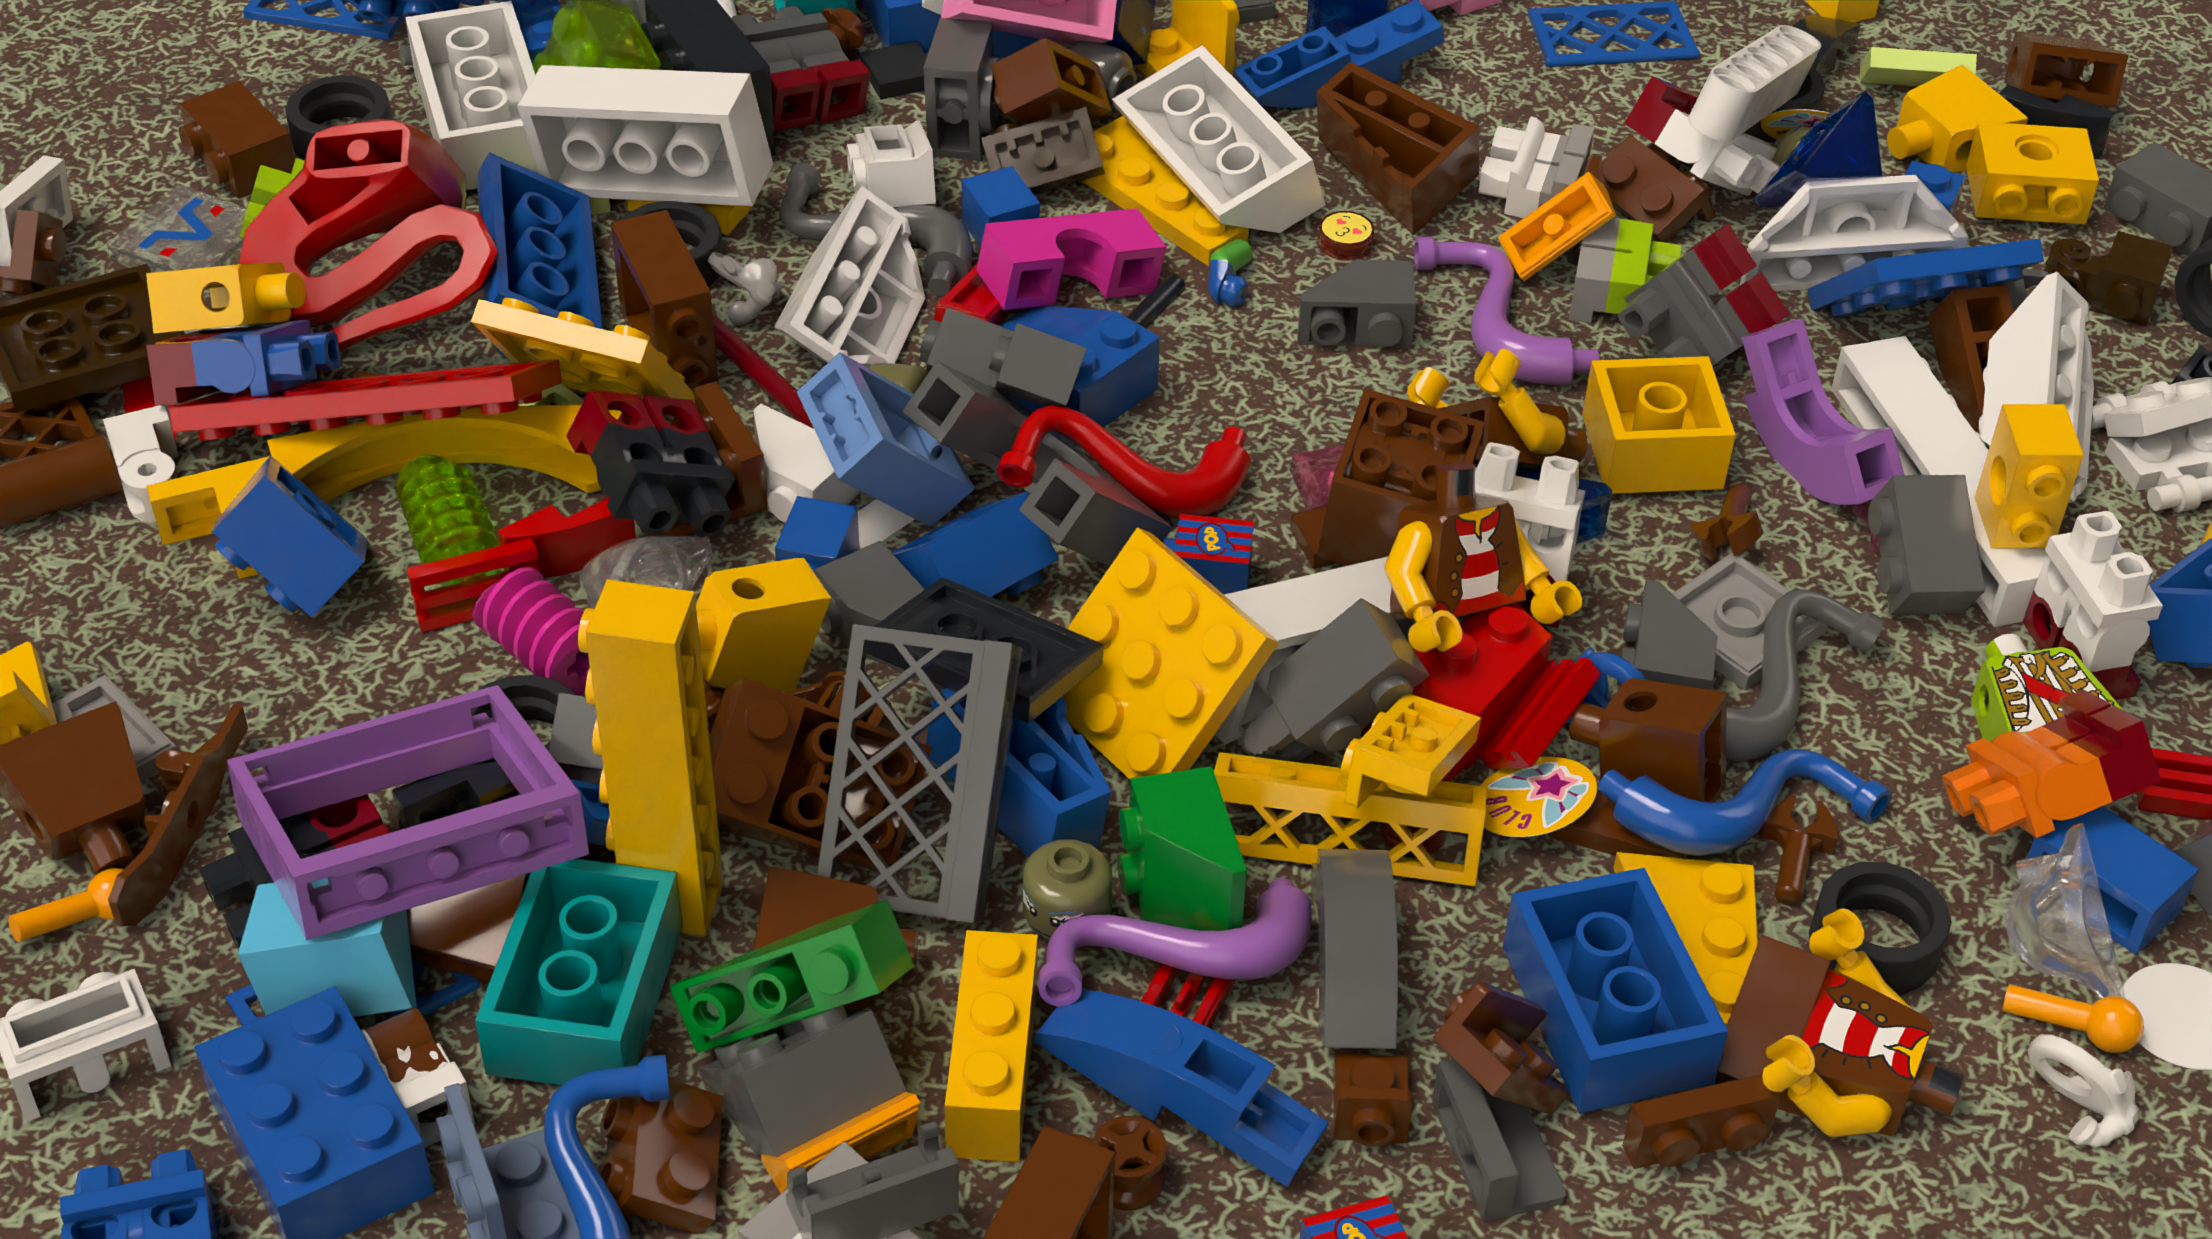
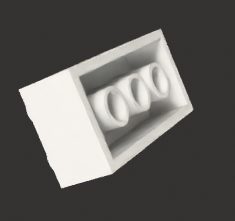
(470, 81)
(648, 133)

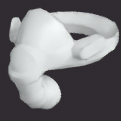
(2103, 1092)

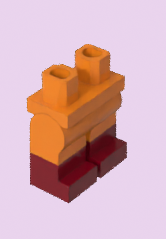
(2054, 770)

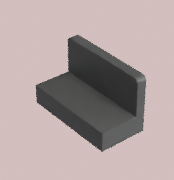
(1494, 1147)

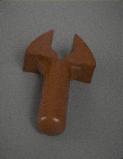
(1732, 524)
(1798, 846)

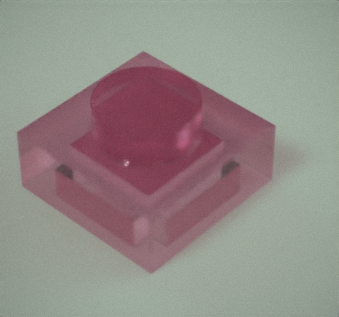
(1314, 474)

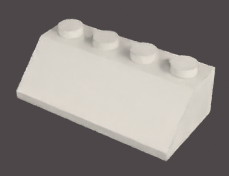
(1223, 144)

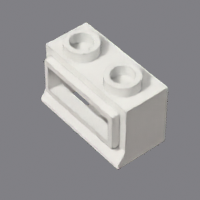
(894, 164)
(75, 1032)

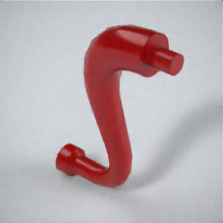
(1191, 492)

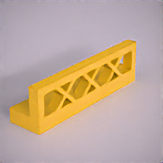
(1322, 791)

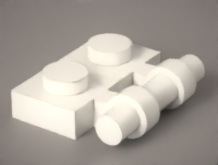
(2154, 408)
(2170, 463)

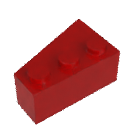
(1485, 671)

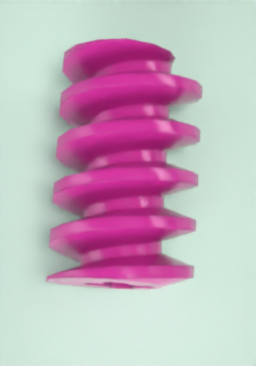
(535, 626)

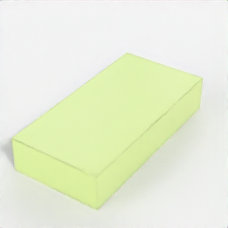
(1910, 66)

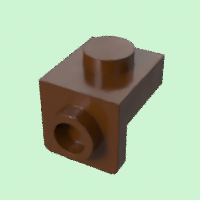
(35, 253)

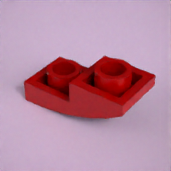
(568, 542)

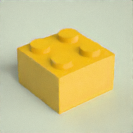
(1658, 424)

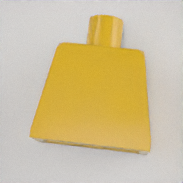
(1942, 117)
(237, 292)
(760, 623)

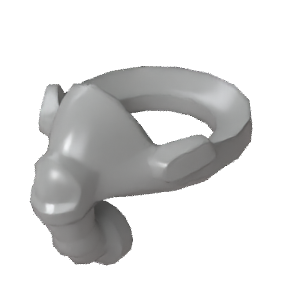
(755, 277)

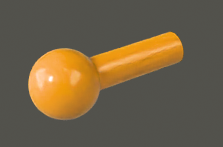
(66, 910)
(2110, 1022)

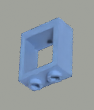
(878, 445)

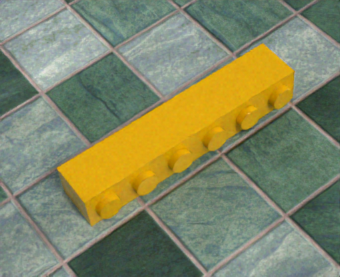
(654, 738)

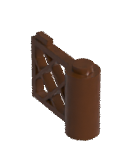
(47, 475)

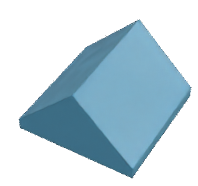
(363, 961)

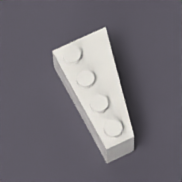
(1295, 613)

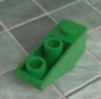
(794, 977)

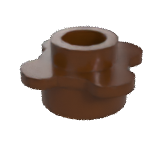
(847, 28)

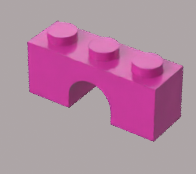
(1110, 249)

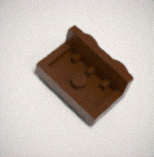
(1653, 191)
(665, 1156)

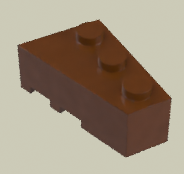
(1397, 144)

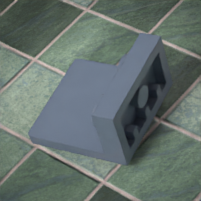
(503, 1187)

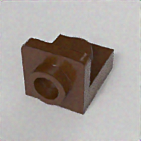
(1371, 1099)

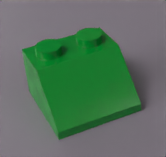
(1181, 852)

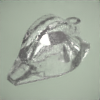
(649, 561)
(2060, 917)

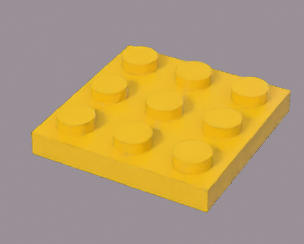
(587, 355)
(1169, 664)

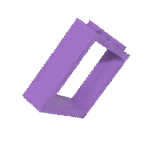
(424, 860)

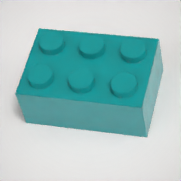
(579, 971)

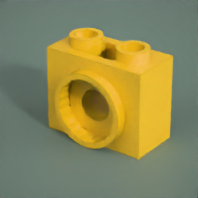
(2032, 173)

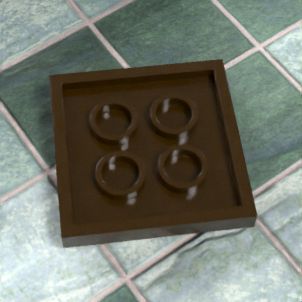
(77, 339)

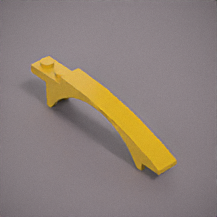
(358, 453)

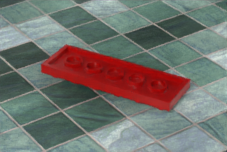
(376, 398)

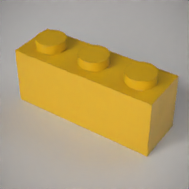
(991, 1046)

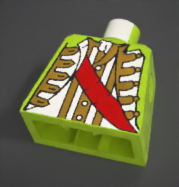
(2024, 688)

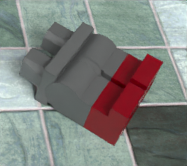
(806, 68)
(1678, 304)

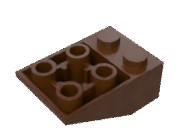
(776, 769)

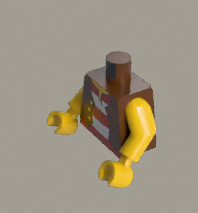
(1509, 420)
(1465, 559)
(1857, 1047)

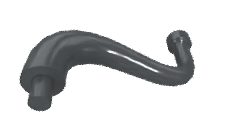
(932, 227)
(1769, 720)

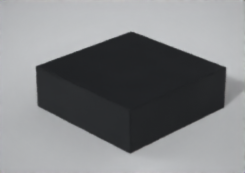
(896, 69)

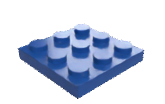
(1907, 279)

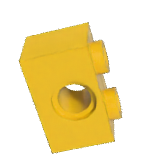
(2028, 475)

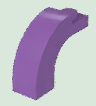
(1804, 428)

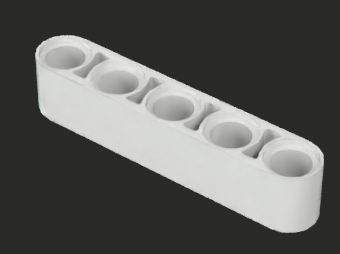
(1753, 82)

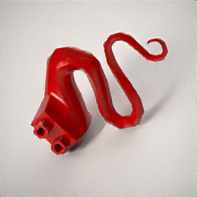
(367, 183)

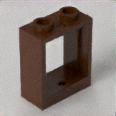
(665, 294)
(1059, 1191)

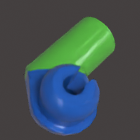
(1224, 263)

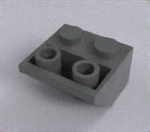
(803, 1078)

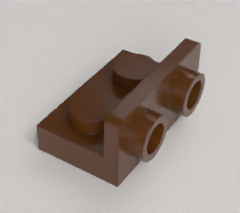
(1488, 1038)

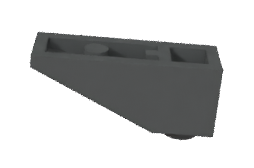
(865, 591)

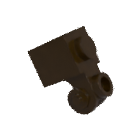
(2115, 284)

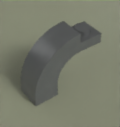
(1356, 948)

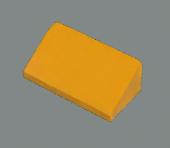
(1557, 225)
(866, 1134)

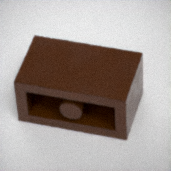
(1048, 79)
(234, 137)

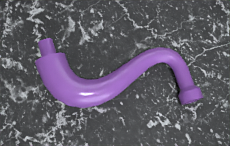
(1541, 358)
(1240, 953)

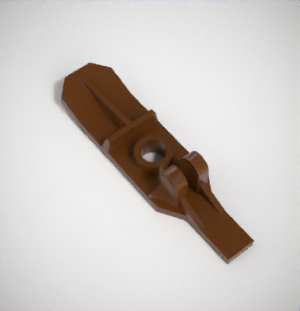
(192, 790)

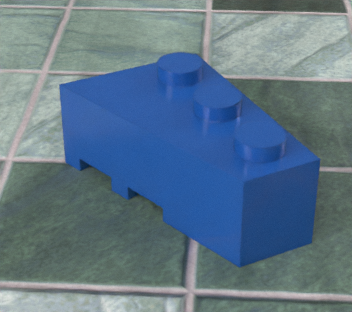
(1049, 778)

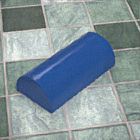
(540, 241)

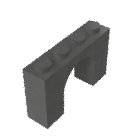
(1069, 492)

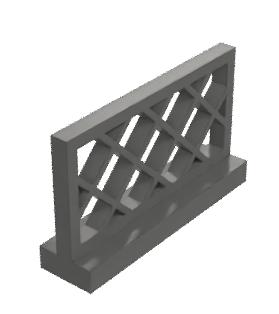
(978, 774)

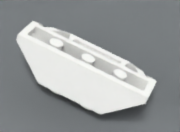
(1848, 224)
(857, 287)
(2043, 359)

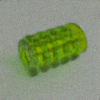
(443, 510)

